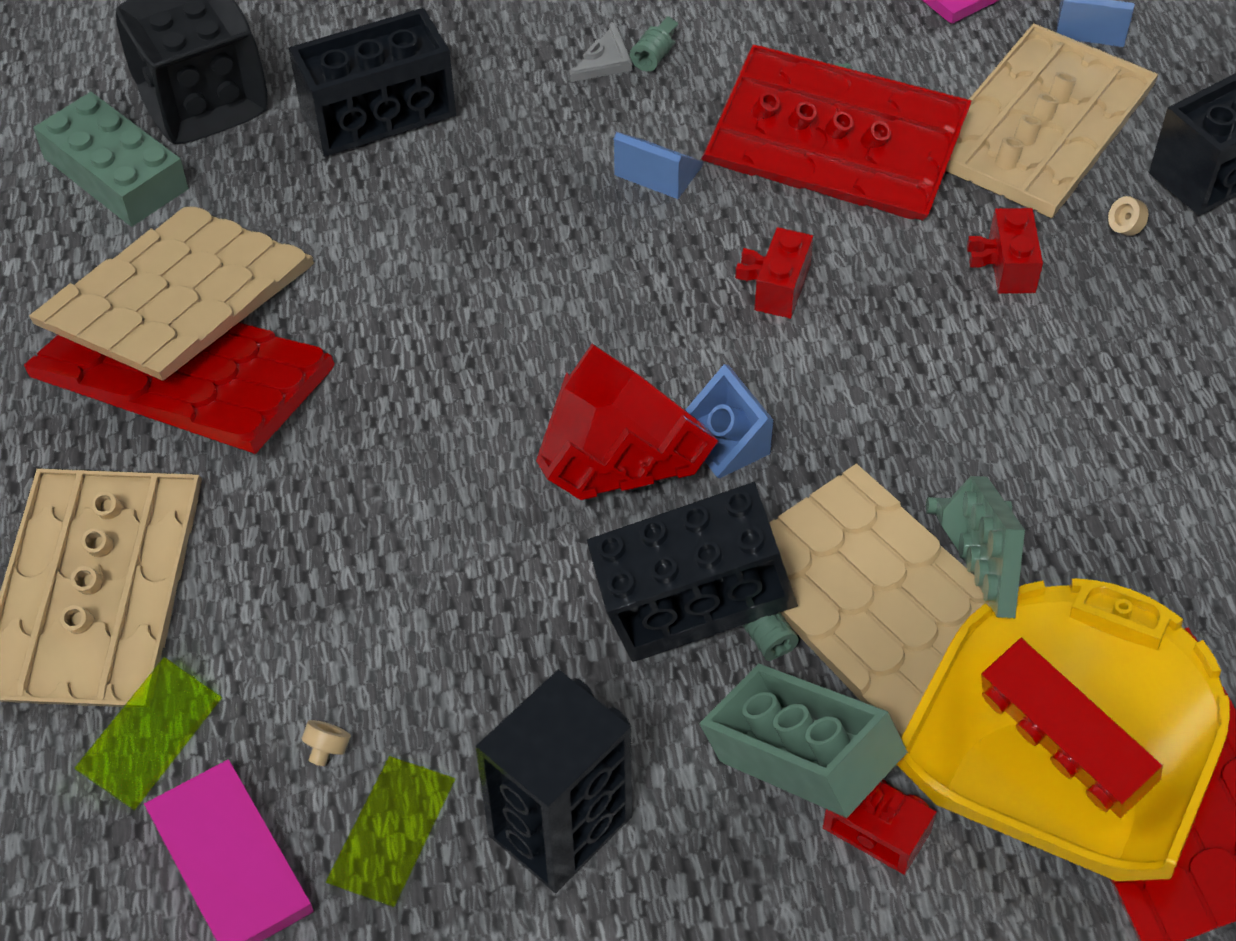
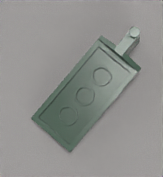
(986, 539)

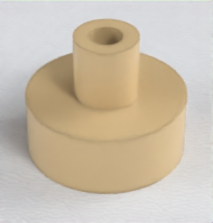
(1128, 216)
(325, 740)

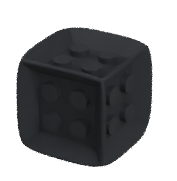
(193, 65)

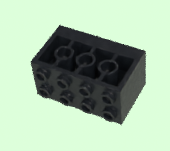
(373, 81)
(1199, 148)
(691, 572)
(557, 779)

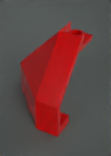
(617, 431)

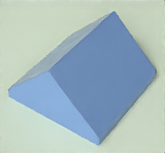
(1095, 20)
(653, 165)
(735, 420)

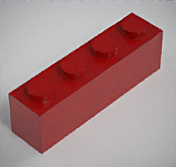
(1070, 728)

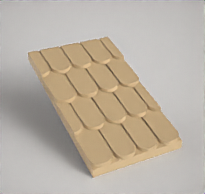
(1046, 113)
(172, 291)
(92, 584)
(872, 591)

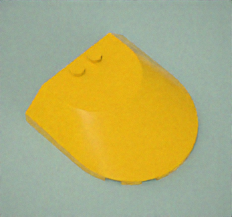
(1130, 664)

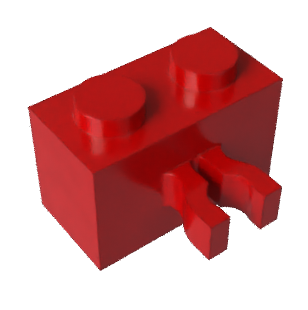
(1011, 249)
(779, 273)
(885, 826)

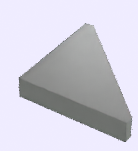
(603, 57)

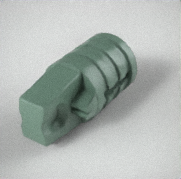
(653, 45)
(772, 636)

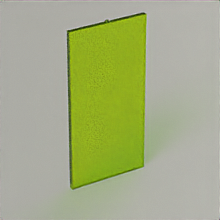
(148, 733)
(390, 831)

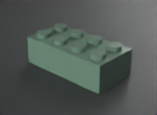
(111, 158)
(804, 739)

